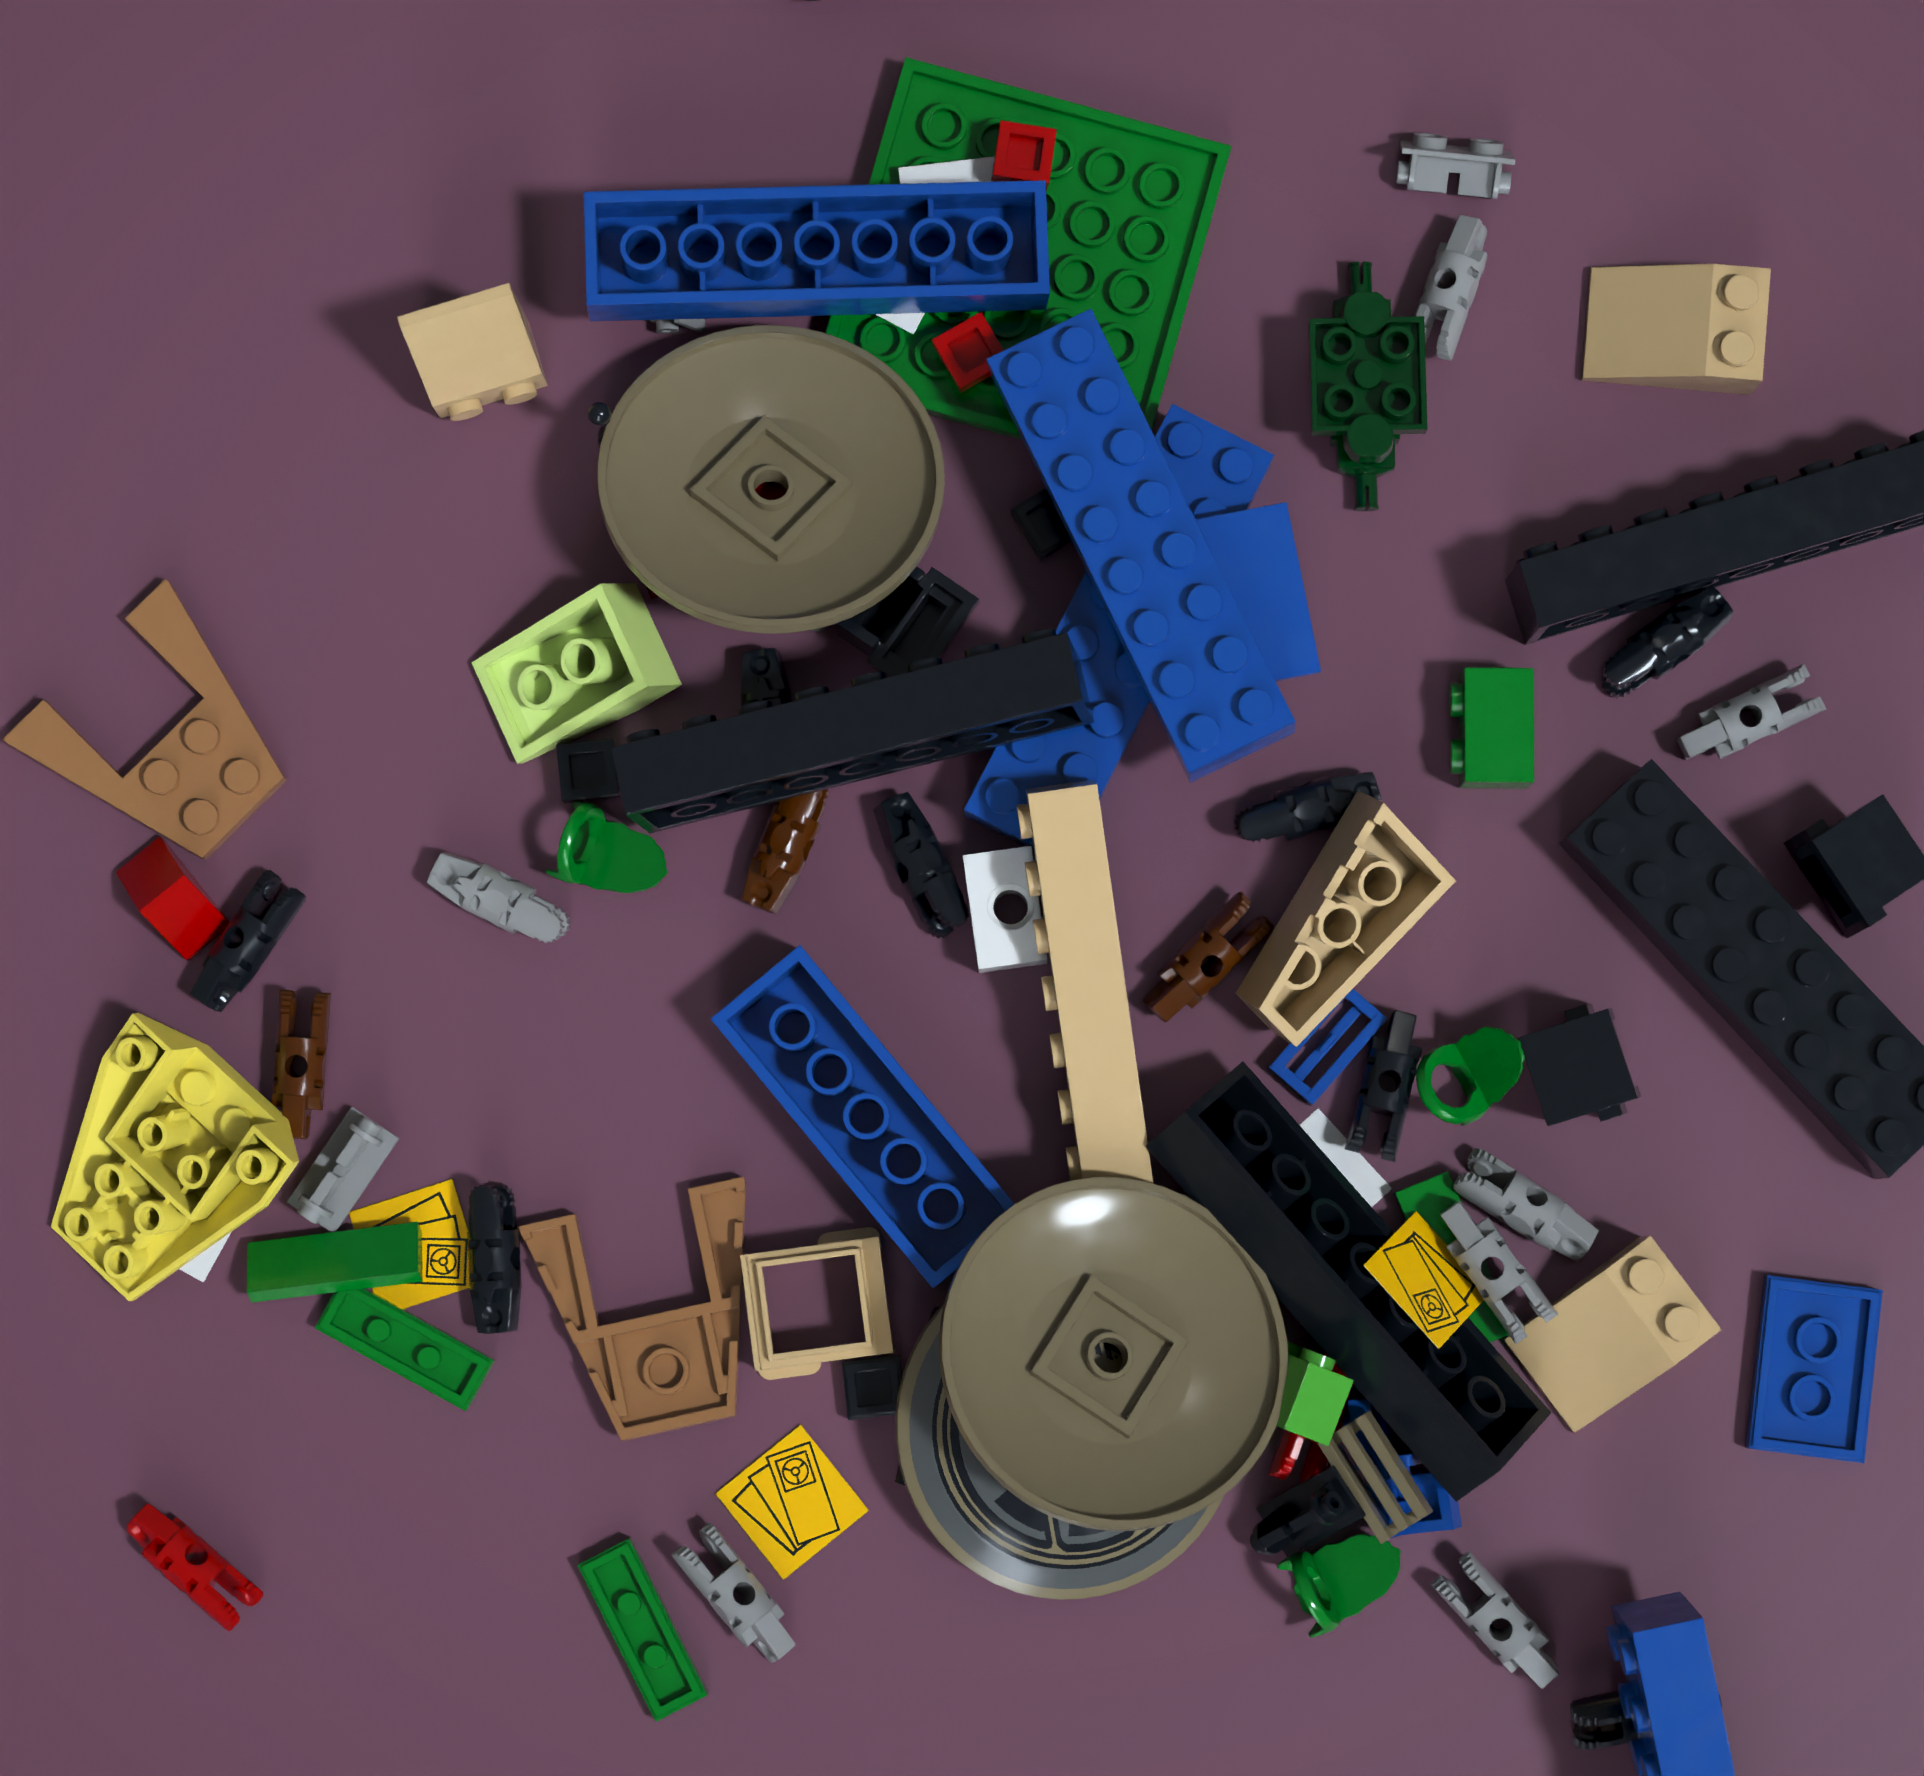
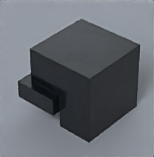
(910, 622)
(1858, 863)
(1579, 1067)

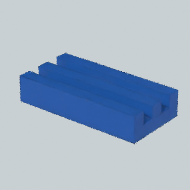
(1295, 1079)

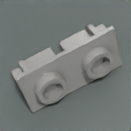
(1477, 165)
(342, 1170)

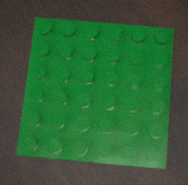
(1121, 225)

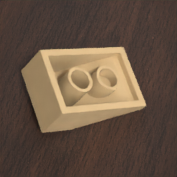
(1677, 326)
(474, 352)
(1613, 1333)

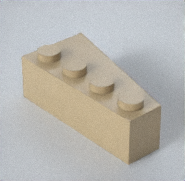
(1343, 919)

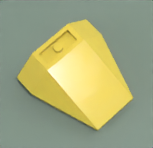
(167, 1157)

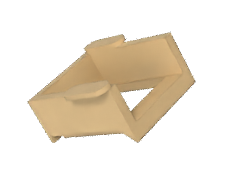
(866, 1246)

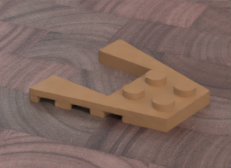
(201, 774)
(667, 1365)

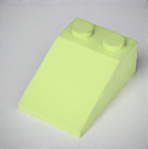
(576, 670)

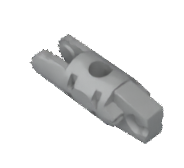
(1453, 283)
(1728, 734)
(497, 898)
(1524, 1205)
(1479, 1242)
(757, 1616)
(1514, 1646)

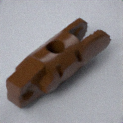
(783, 850)
(1183, 976)
(292, 1092)

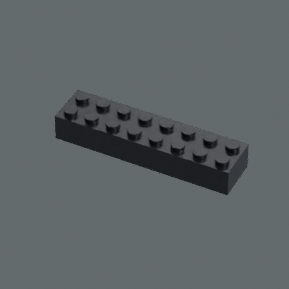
(1719, 540)
(852, 731)
(1758, 966)
(1311, 1237)

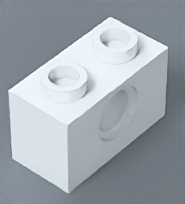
(987, 879)

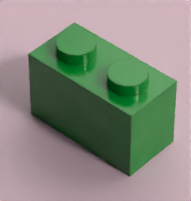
(1494, 728)

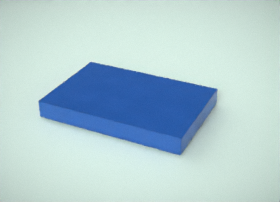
(1265, 577)
(1814, 1369)

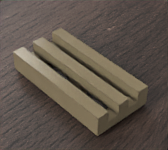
(1374, 1516)

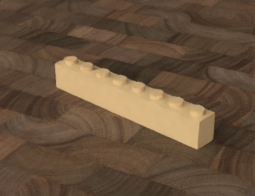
(1085, 981)

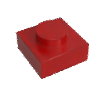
(1023, 152)
(966, 350)

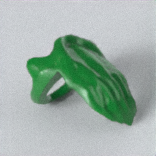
(607, 854)
(1485, 1066)
(1342, 1578)

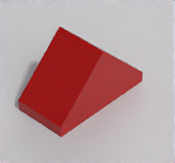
(172, 899)

